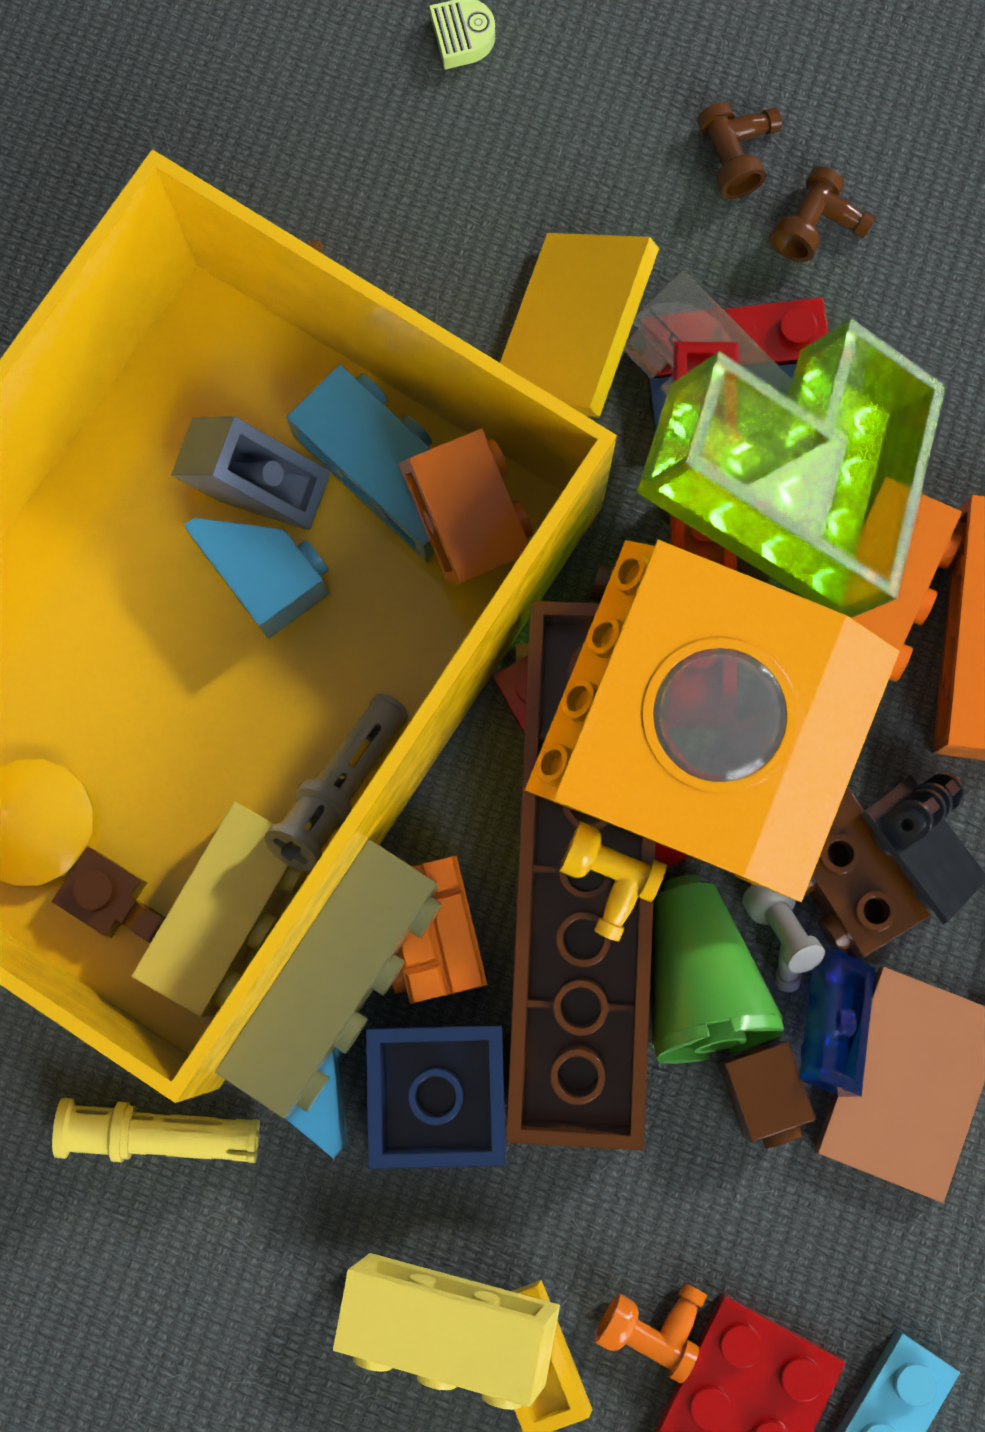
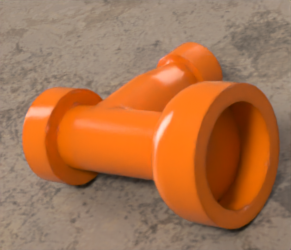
(669, 1346)

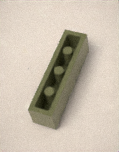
(329, 980)

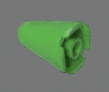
(704, 978)

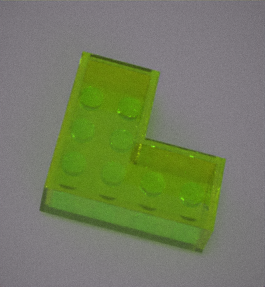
(805, 482)

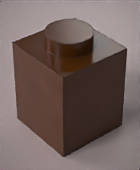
(767, 1093)

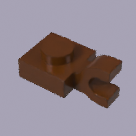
(106, 896)

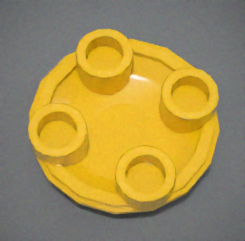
(42, 821)

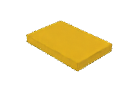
(579, 315)

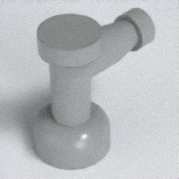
(797, 950)

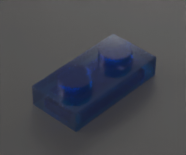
(837, 1024)

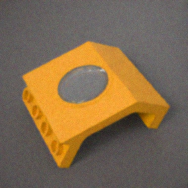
(714, 715)

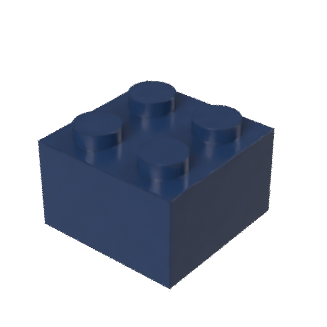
(435, 1096)

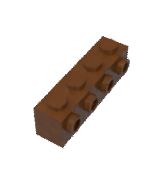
(860, 887)

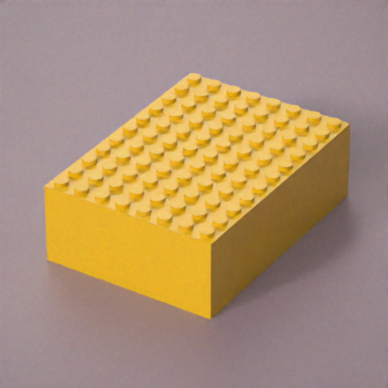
(138, 653)

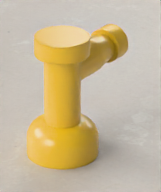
(631, 876)

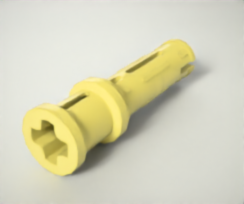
(127, 1132)

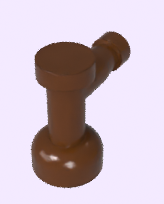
(739, 171)
(797, 234)

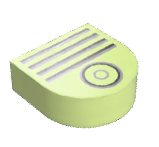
(462, 31)

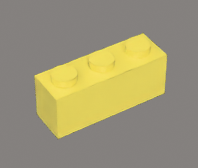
(218, 916)
(446, 1330)

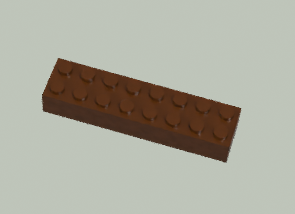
(575, 992)

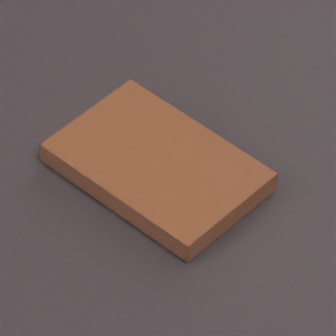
(916, 1090)

